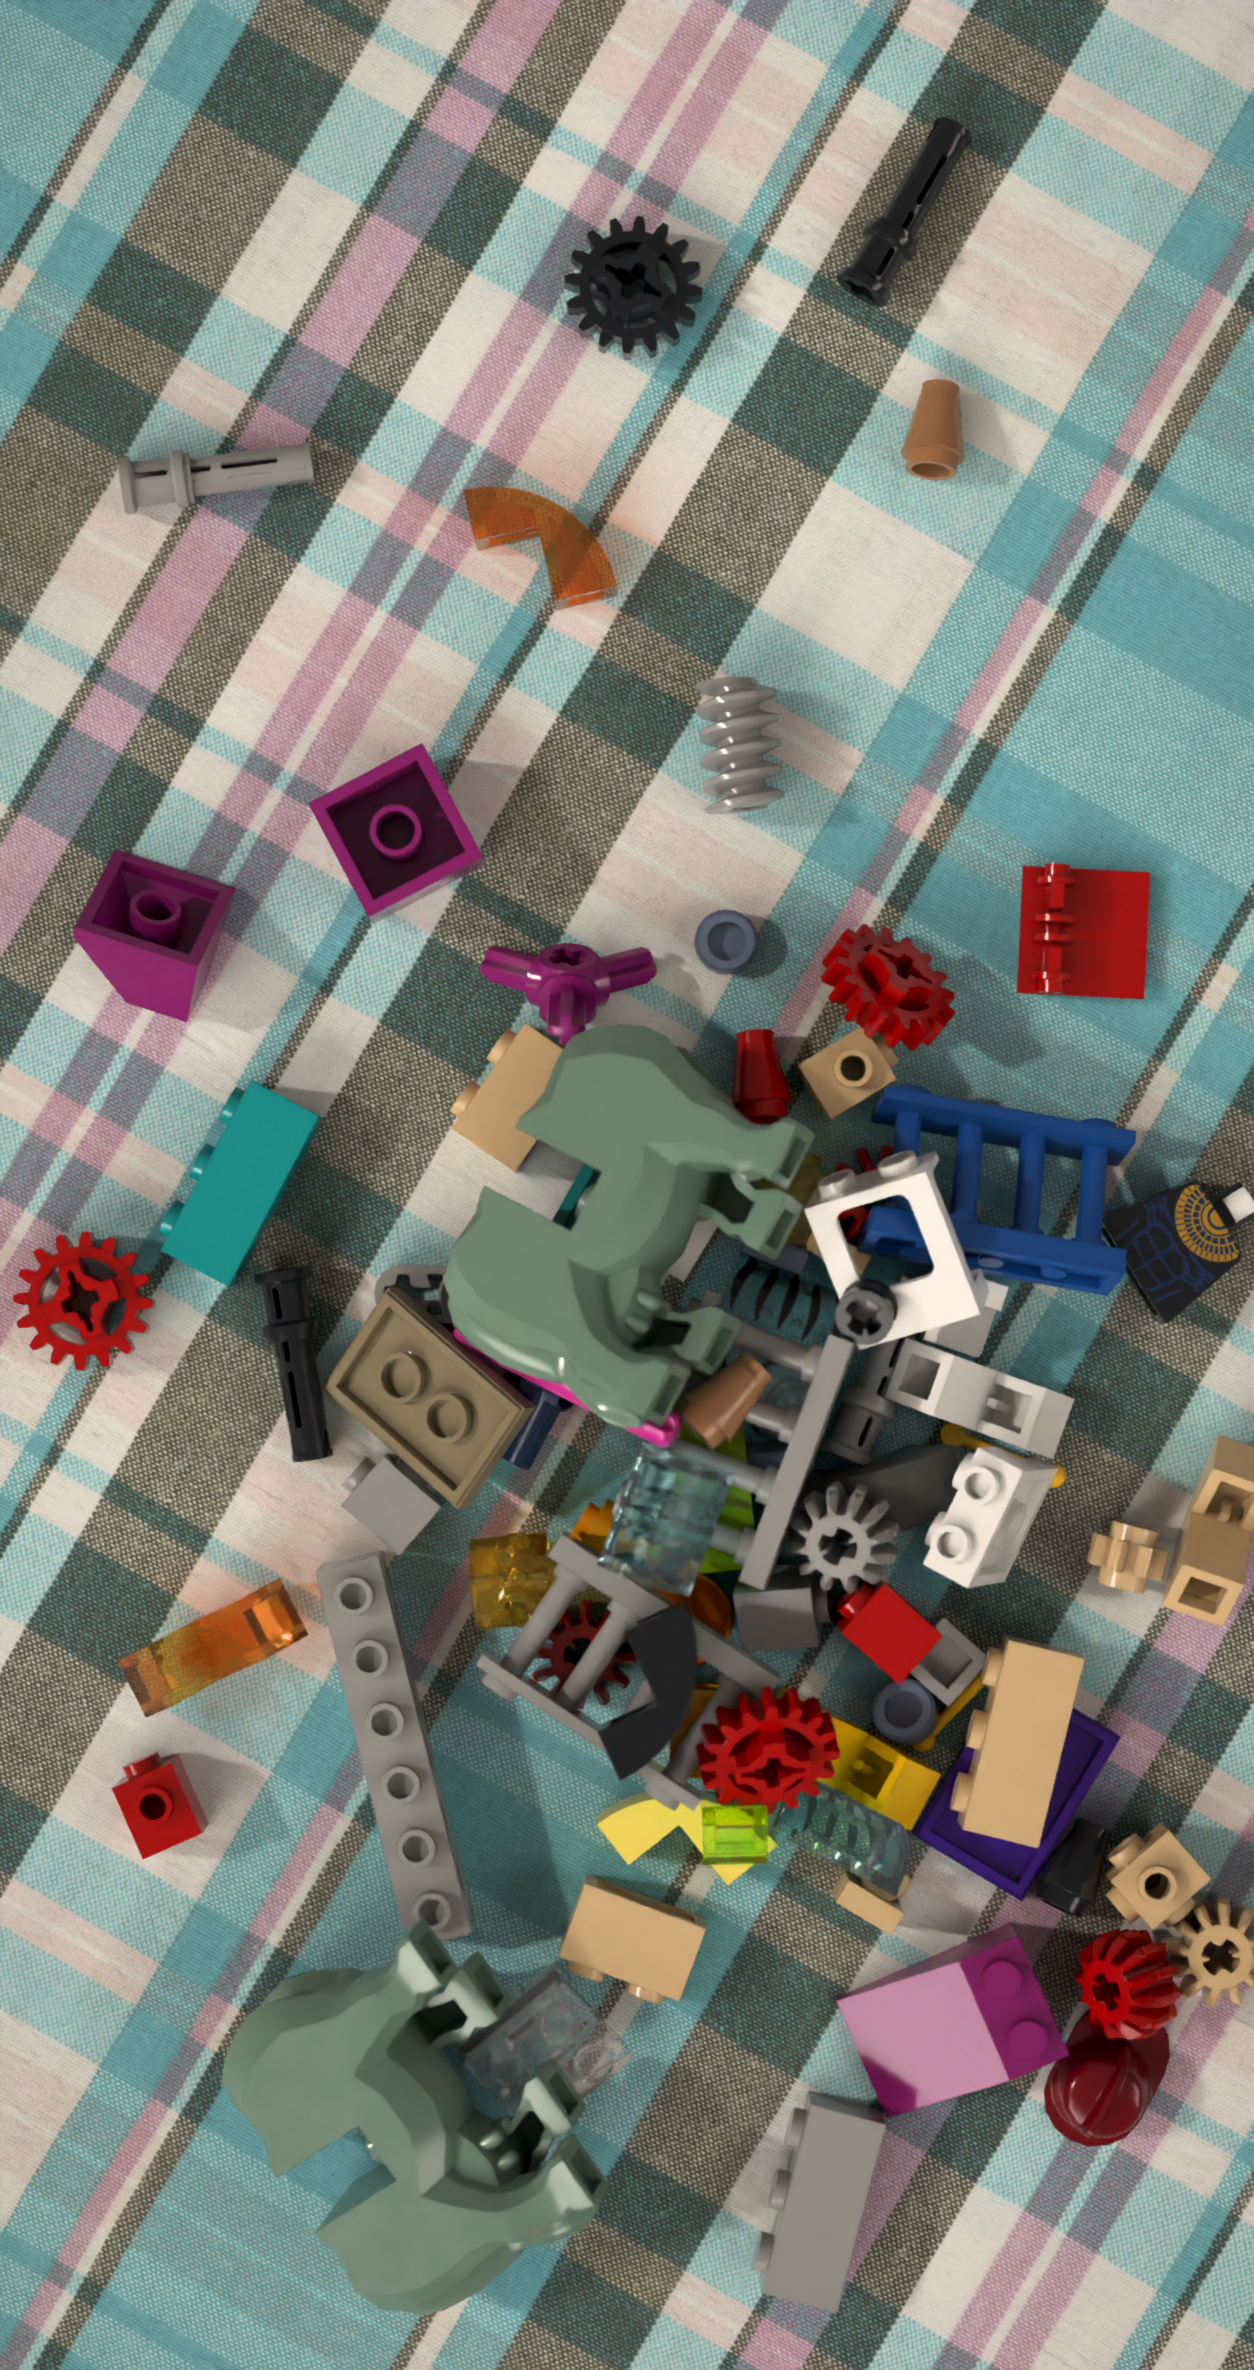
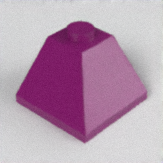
(154, 932)

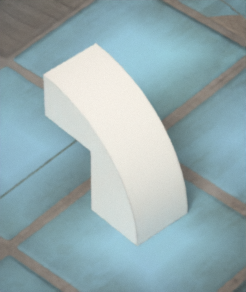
(979, 1398)

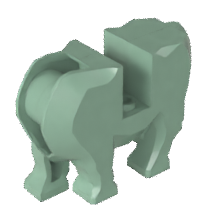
(589, 1299)
(451, 2184)

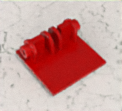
(1083, 932)

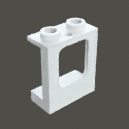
(924, 1302)

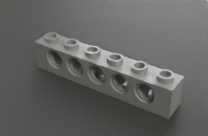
(394, 1745)

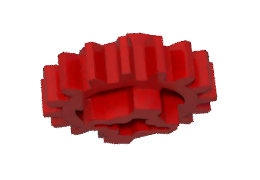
(888, 987)
(97, 1328)
(767, 1750)

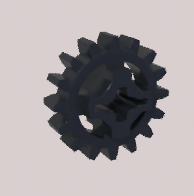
(655, 302)

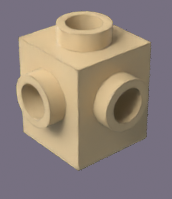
(1177, 1879)

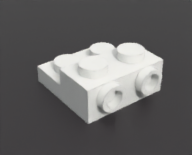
(988, 1516)

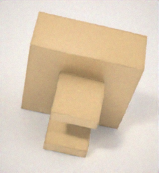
(870, 1901)

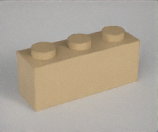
(1017, 1740)

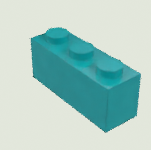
(239, 1182)

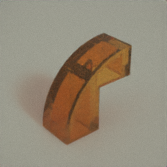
(571, 554)
(213, 1647)

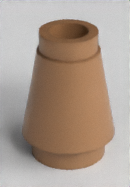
(935, 432)
(724, 1400)

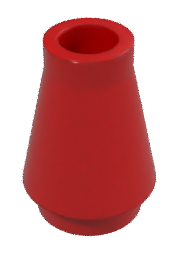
(759, 1079)

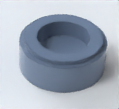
(726, 942)
(905, 1712)

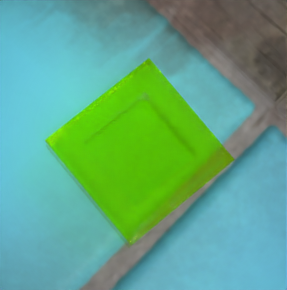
(734, 1835)

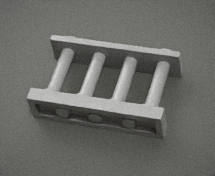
(797, 1426)
(629, 1603)

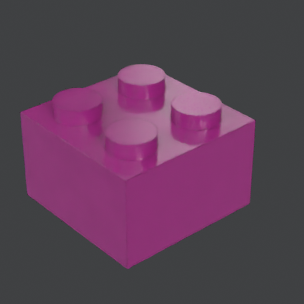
(397, 833)

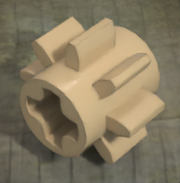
(1127, 1557)

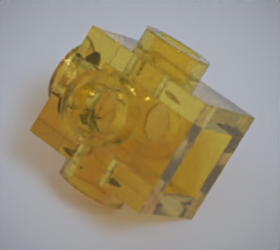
(509, 1578)

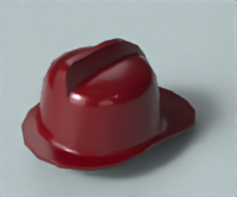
(1104, 2083)

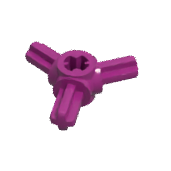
(568, 980)

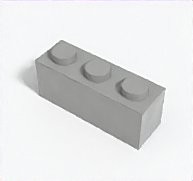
(819, 2201)

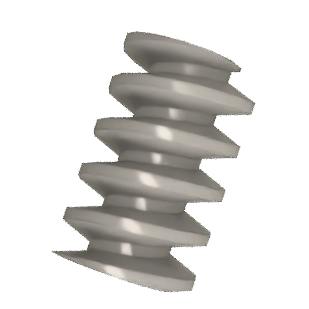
(738, 744)

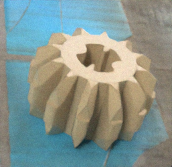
(1214, 1974)

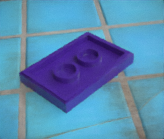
(1007, 1863)

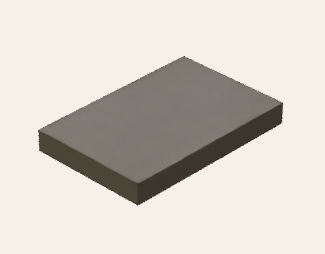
(428, 1397)

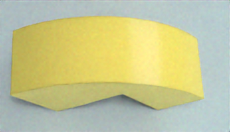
(642, 1822)

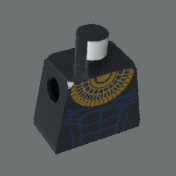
(1178, 1242)

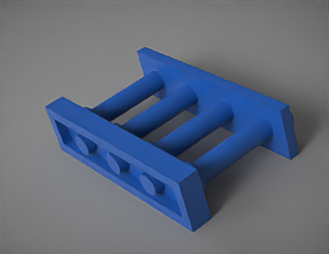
(1022, 1249)

